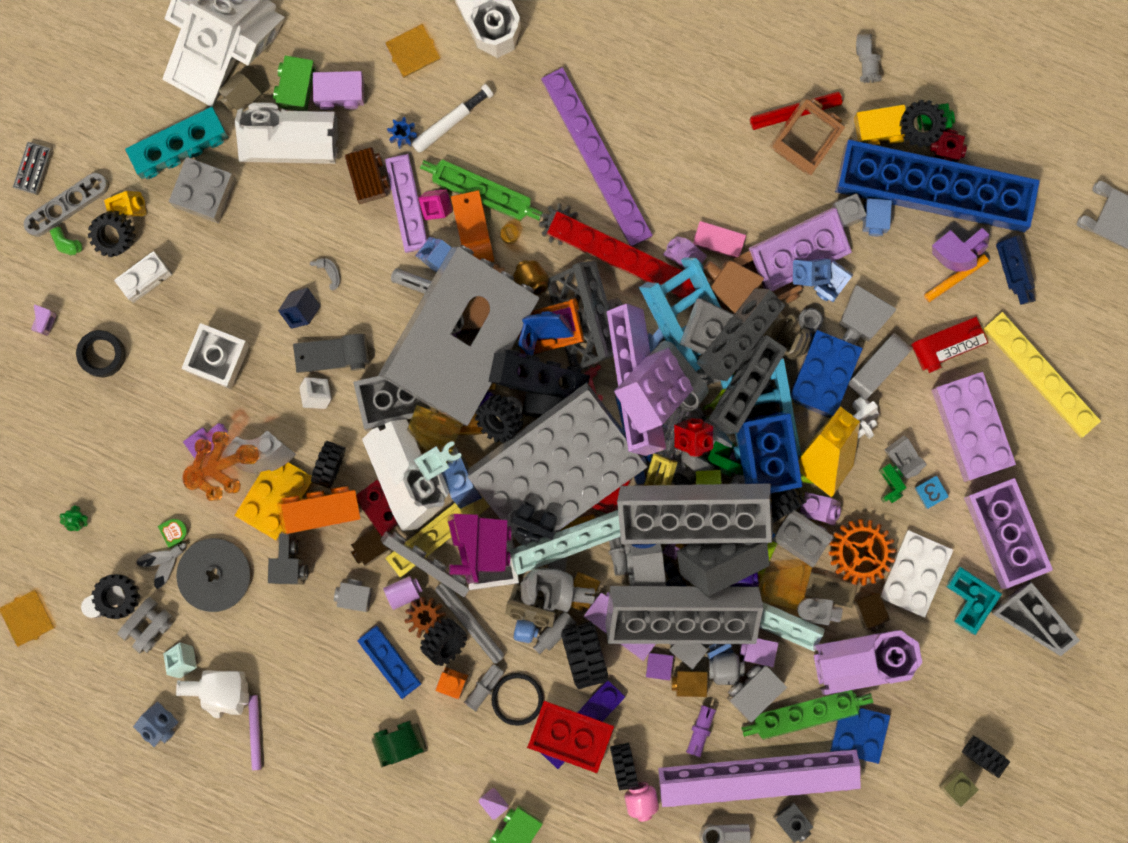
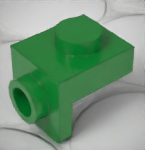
(721, 457)
(893, 478)

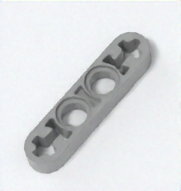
(68, 208)

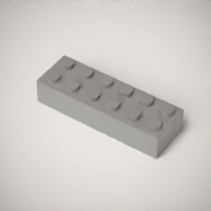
(695, 514)
(683, 615)

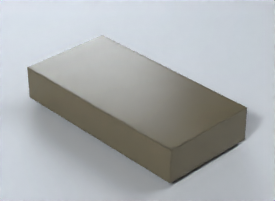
(831, 588)

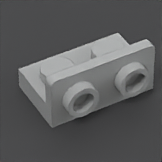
(802, 537)

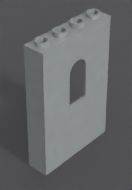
(438, 365)

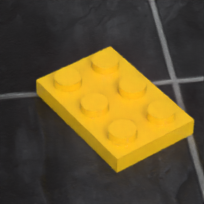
(261, 502)

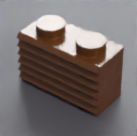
(366, 176)

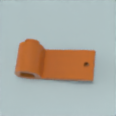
(472, 224)

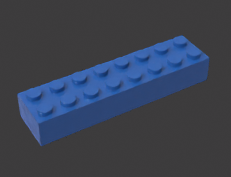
(937, 186)

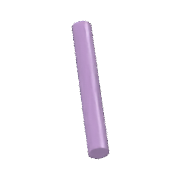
(254, 732)

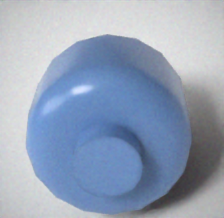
(525, 631)

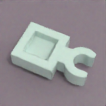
(434, 461)

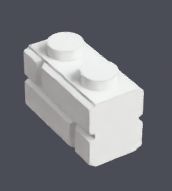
(143, 277)

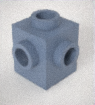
(156, 725)

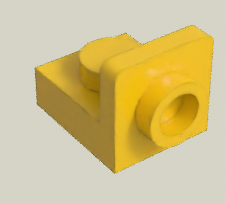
(127, 202)

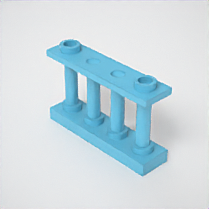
(666, 315)
(779, 395)

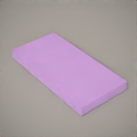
(810, 240)

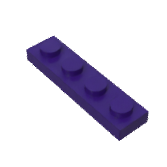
(597, 707)

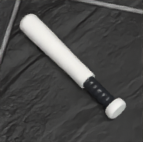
(433, 133)

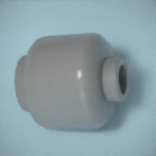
(726, 669)

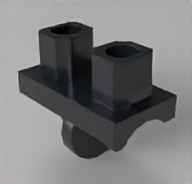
(524, 519)

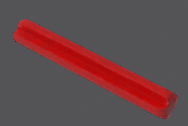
(784, 113)

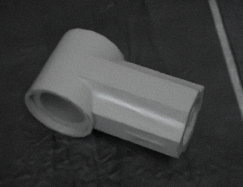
(727, 833)

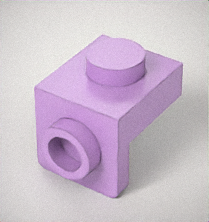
(682, 247)
(821, 508)

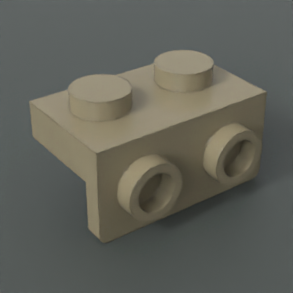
(518, 610)

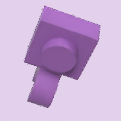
(202, 434)

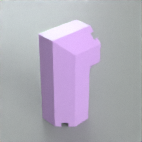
(866, 661)

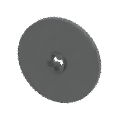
(205, 557)

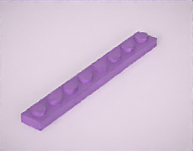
(596, 157)

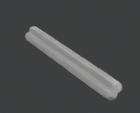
(470, 623)

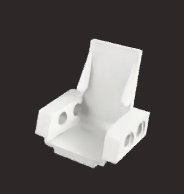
(214, 38)

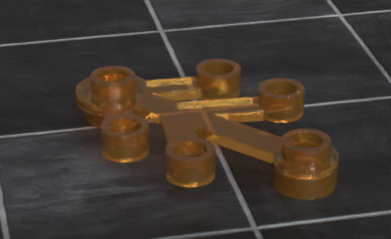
(195, 475)

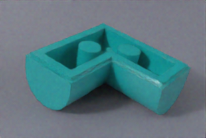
(979, 598)

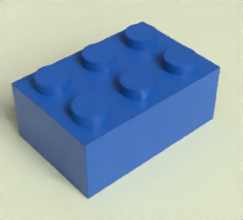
(824, 374)
(769, 452)

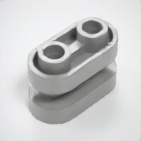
(145, 640)

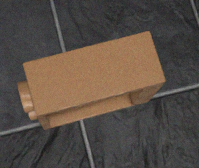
(793, 157)

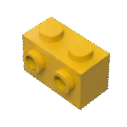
(880, 125)

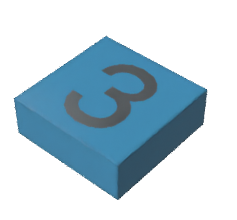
(931, 492)

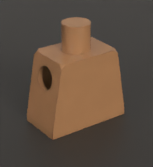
(731, 284)

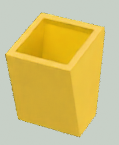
(831, 452)

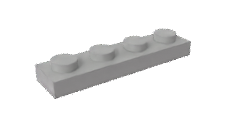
(417, 557)

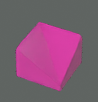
(435, 204)

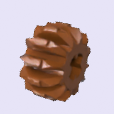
(418, 621)

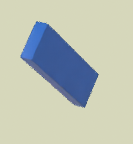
(389, 662)

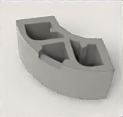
(271, 450)

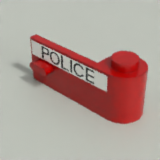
(948, 344)

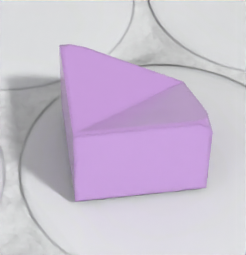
(43, 320)
(493, 803)

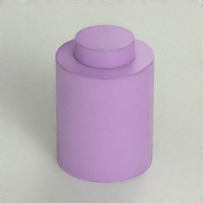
(403, 592)

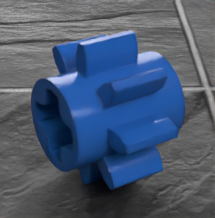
(399, 138)

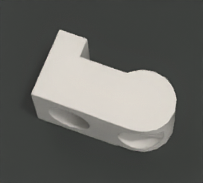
(115, 597)

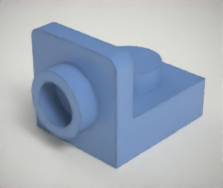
(812, 272)

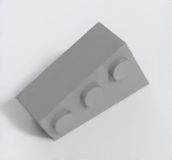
(1035, 617)

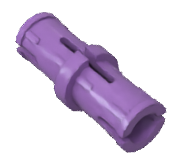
(701, 731)

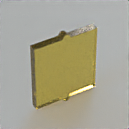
(412, 51)
(26, 618)

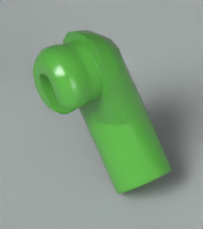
(65, 245)

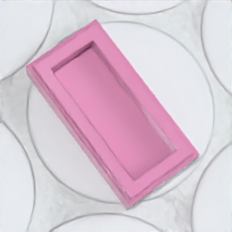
(719, 240)

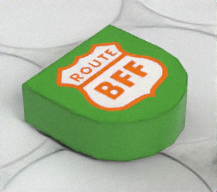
(173, 532)

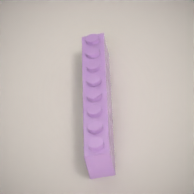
(759, 778)

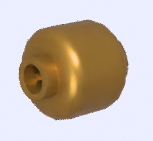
(532, 275)

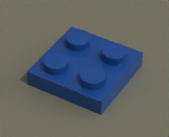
(861, 733)

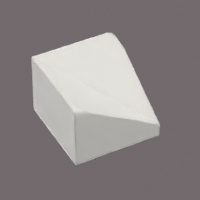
(315, 393)

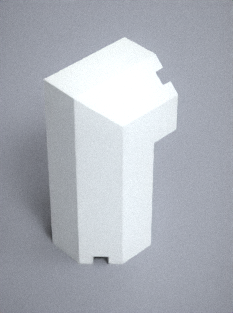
(492, 24)
(285, 136)
(405, 488)

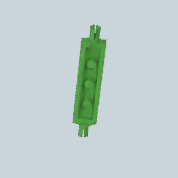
(492, 194)
(807, 714)

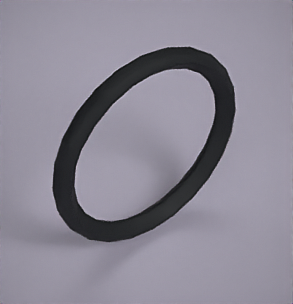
(494, 701)

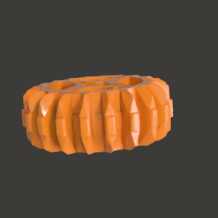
(867, 543)

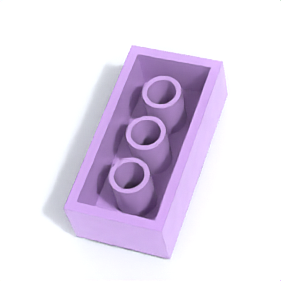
(973, 426)
(1008, 533)

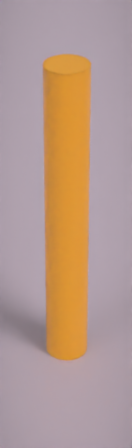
(954, 279)

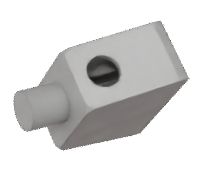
(864, 315)

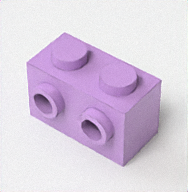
(338, 89)

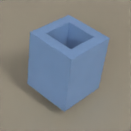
(877, 217)

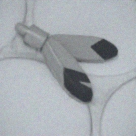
(165, 559)

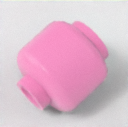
(641, 801)

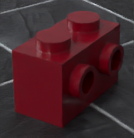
(377, 508)

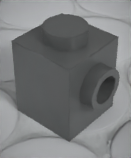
(794, 823)

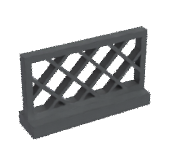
(595, 311)

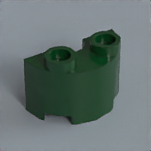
(398, 745)

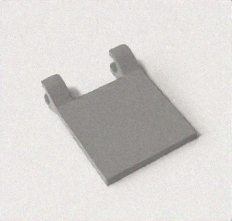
(1113, 219)

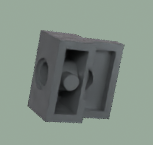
(286, 568)

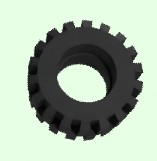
(584, 655)

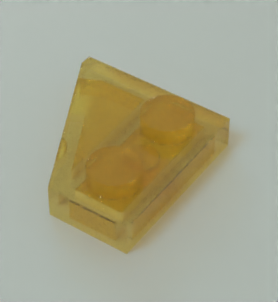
(433, 429)
(785, 586)

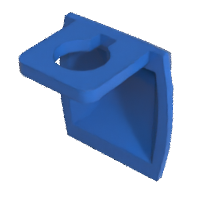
(545, 326)

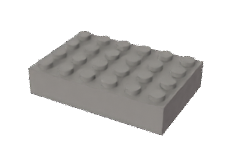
(558, 462)

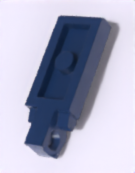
(1017, 269)

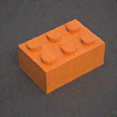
(318, 510)

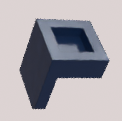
(299, 308)

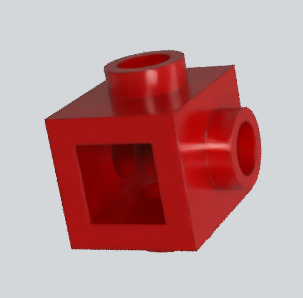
(693, 436)

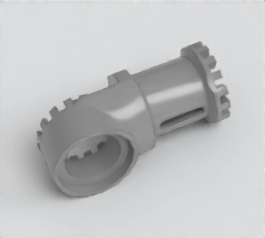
(869, 61)

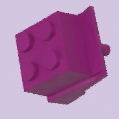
(480, 545)

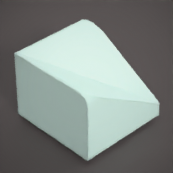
(179, 660)

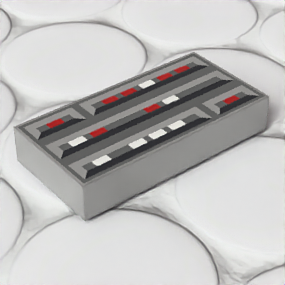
(32, 168)

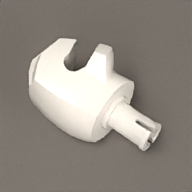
(218, 691)

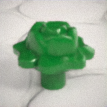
(73, 519)

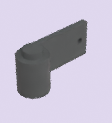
(332, 354)

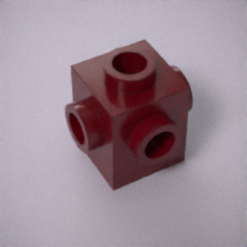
(951, 138)

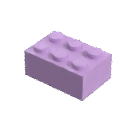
(654, 390)

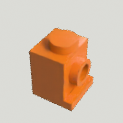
(451, 683)

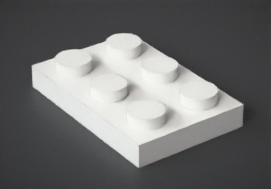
(915, 573)

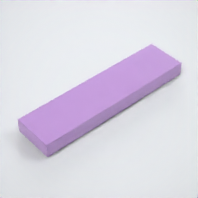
(406, 202)

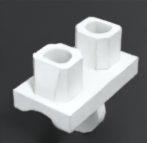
(865, 414)

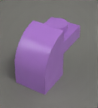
(959, 255)

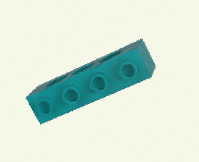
(163, 141)

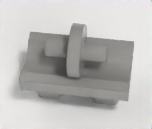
(819, 611)

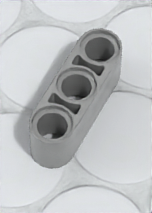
(879, 366)
(700, 388)

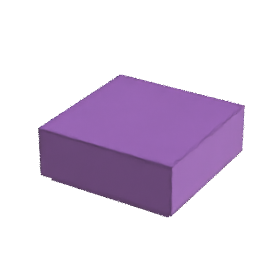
(659, 666)

